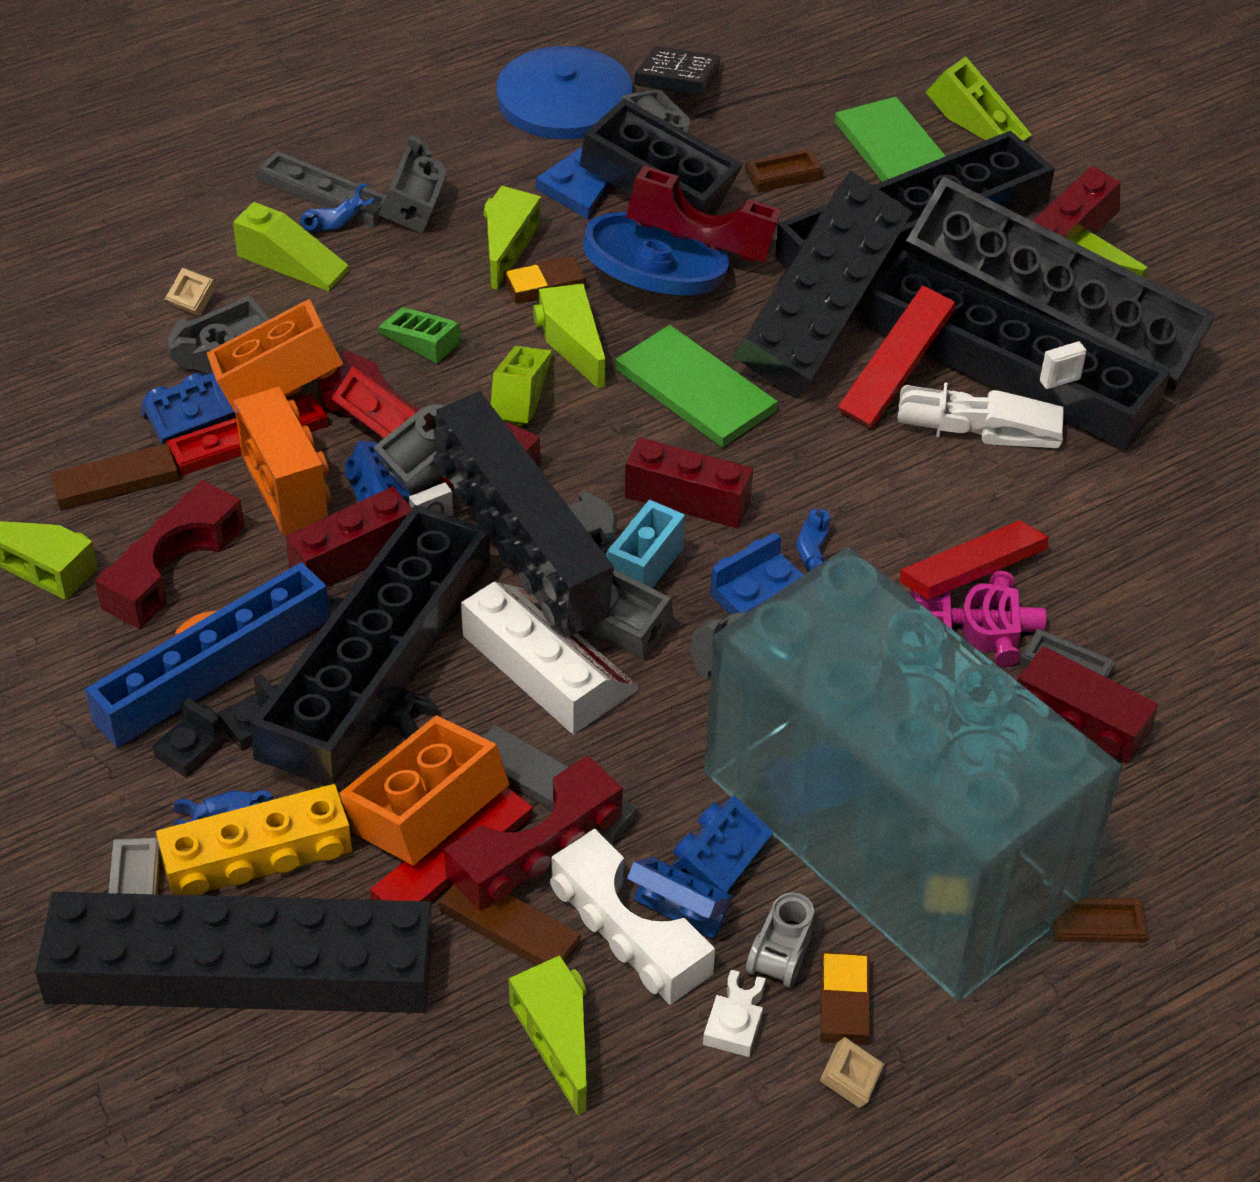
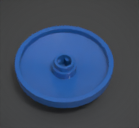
(560, 90)
(652, 257)

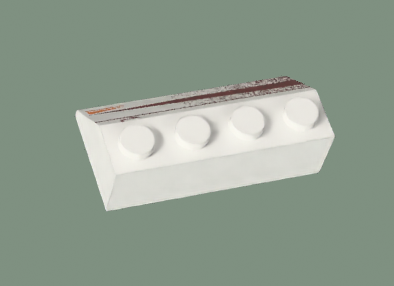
(556, 671)

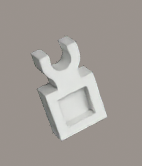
(735, 1018)

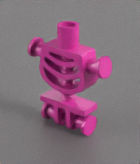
(997, 629)

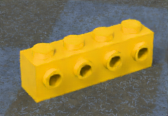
(254, 841)

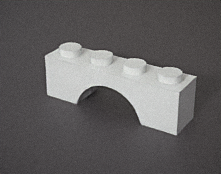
(666, 954)

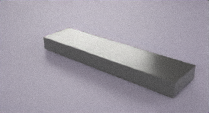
(318, 185)
(533, 773)

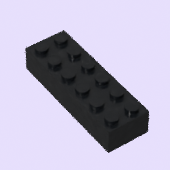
(822, 284)
(523, 514)

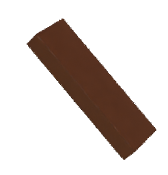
(113, 476)
(514, 926)

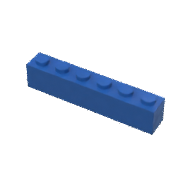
(208, 654)

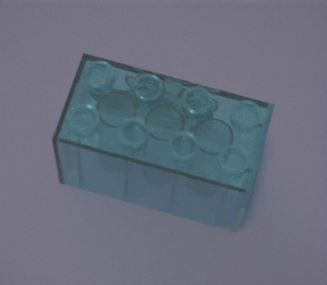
(907, 769)

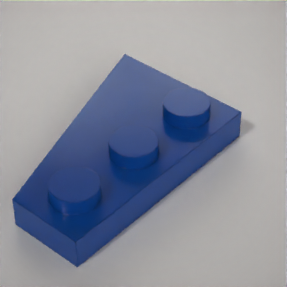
(573, 185)

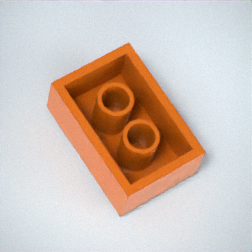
(274, 354)
(282, 459)
(424, 789)

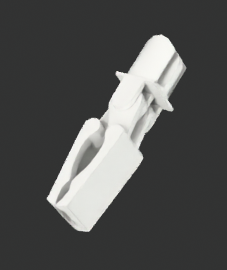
(999, 418)

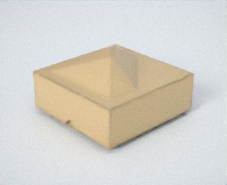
(191, 292)
(852, 1072)

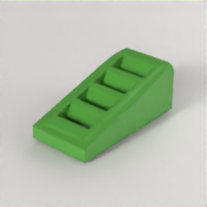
(436, 341)

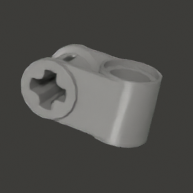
(782, 946)

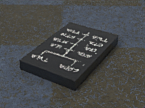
(677, 70)

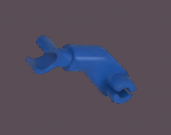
(335, 218)
(812, 537)
(219, 804)

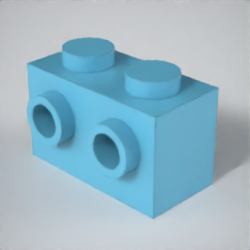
(649, 543)

